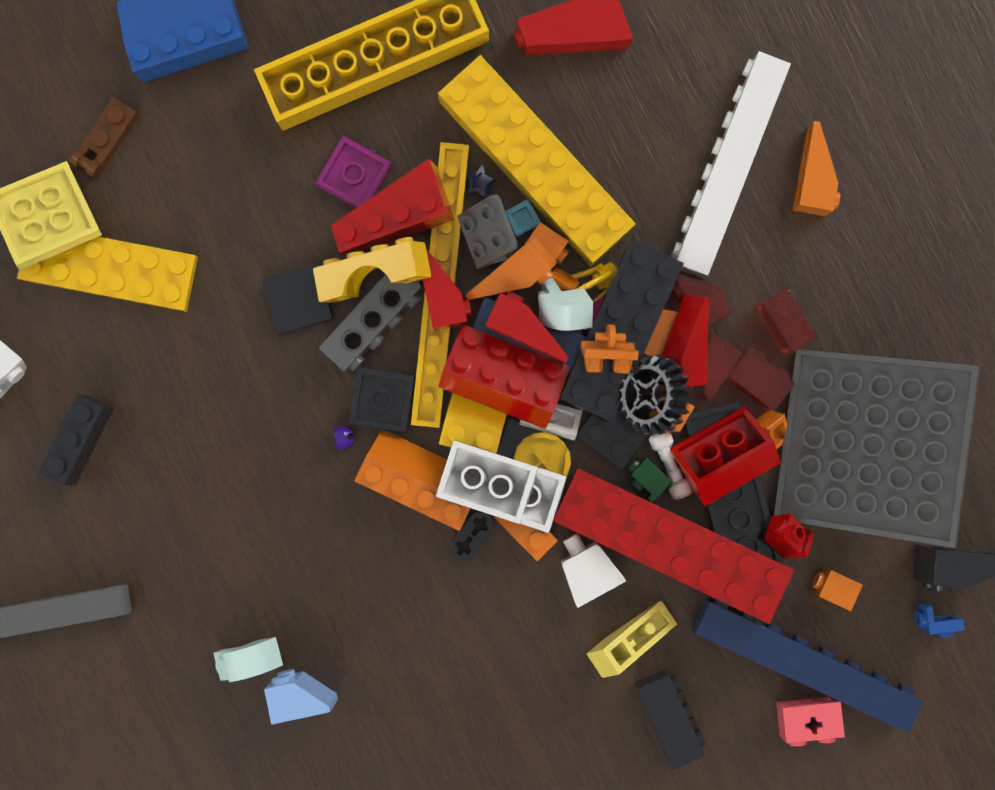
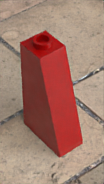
(574, 28)

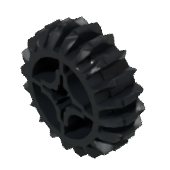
(665, 394)

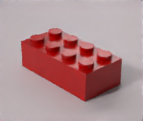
(504, 376)

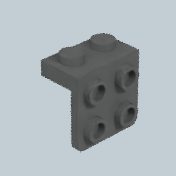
(488, 232)

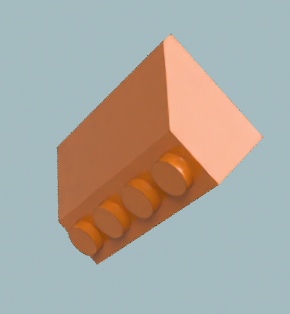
(409, 477)

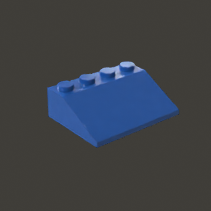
(178, 34)

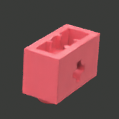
(796, 713)

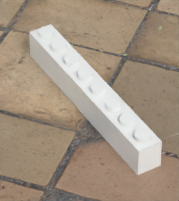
(731, 164)

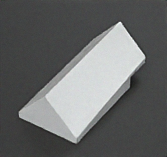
(501, 486)

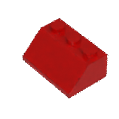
(725, 455)

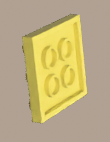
(45, 215)

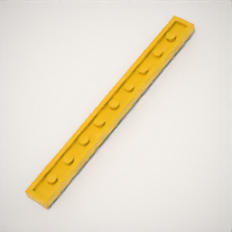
(444, 249)

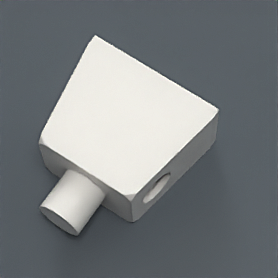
(588, 570)

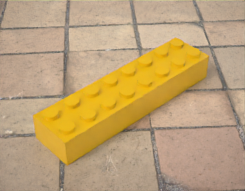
(369, 57)
(535, 161)

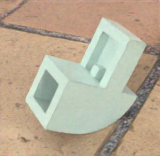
(564, 309)
(248, 660)

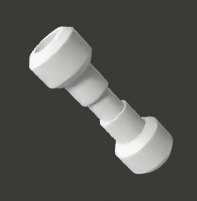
(679, 487)

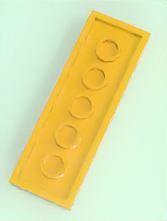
(120, 272)

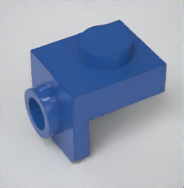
(941, 625)

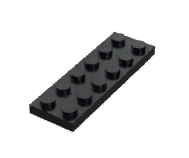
(634, 307)
(744, 511)

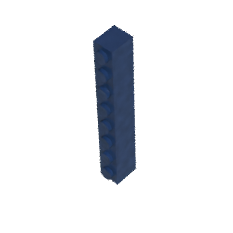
(806, 665)

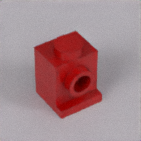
(789, 536)

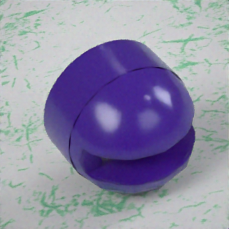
(341, 439)

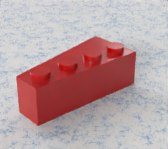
(397, 212)

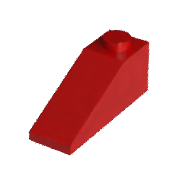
(444, 299)
(521, 325)
(689, 339)

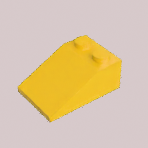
(472, 424)

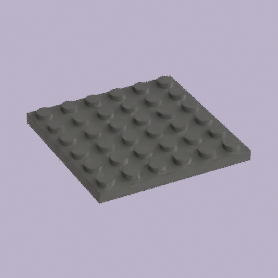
(878, 445)

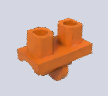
(609, 346)

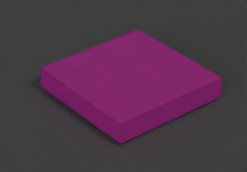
(353, 173)

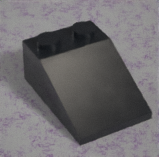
(951, 567)

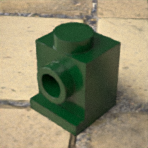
(647, 478)

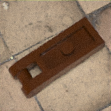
(104, 137)

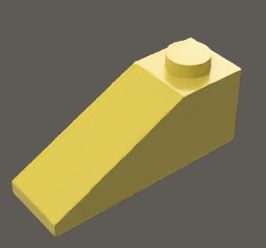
(631, 640)

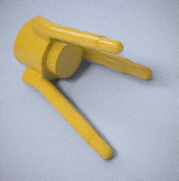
(601, 277)

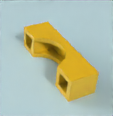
(401, 263)

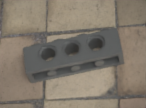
(336, 346)

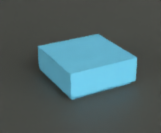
(522, 218)

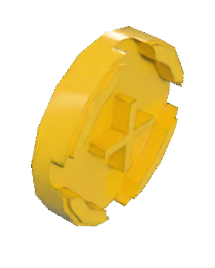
(544, 452)

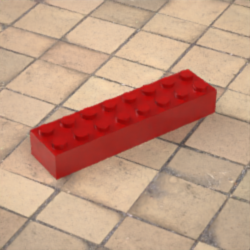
(674, 546)

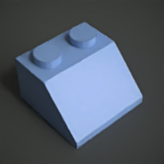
(297, 697)

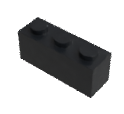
(76, 440)
(670, 718)

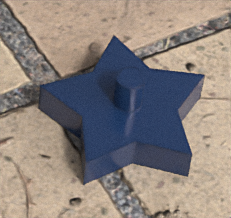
(480, 181)

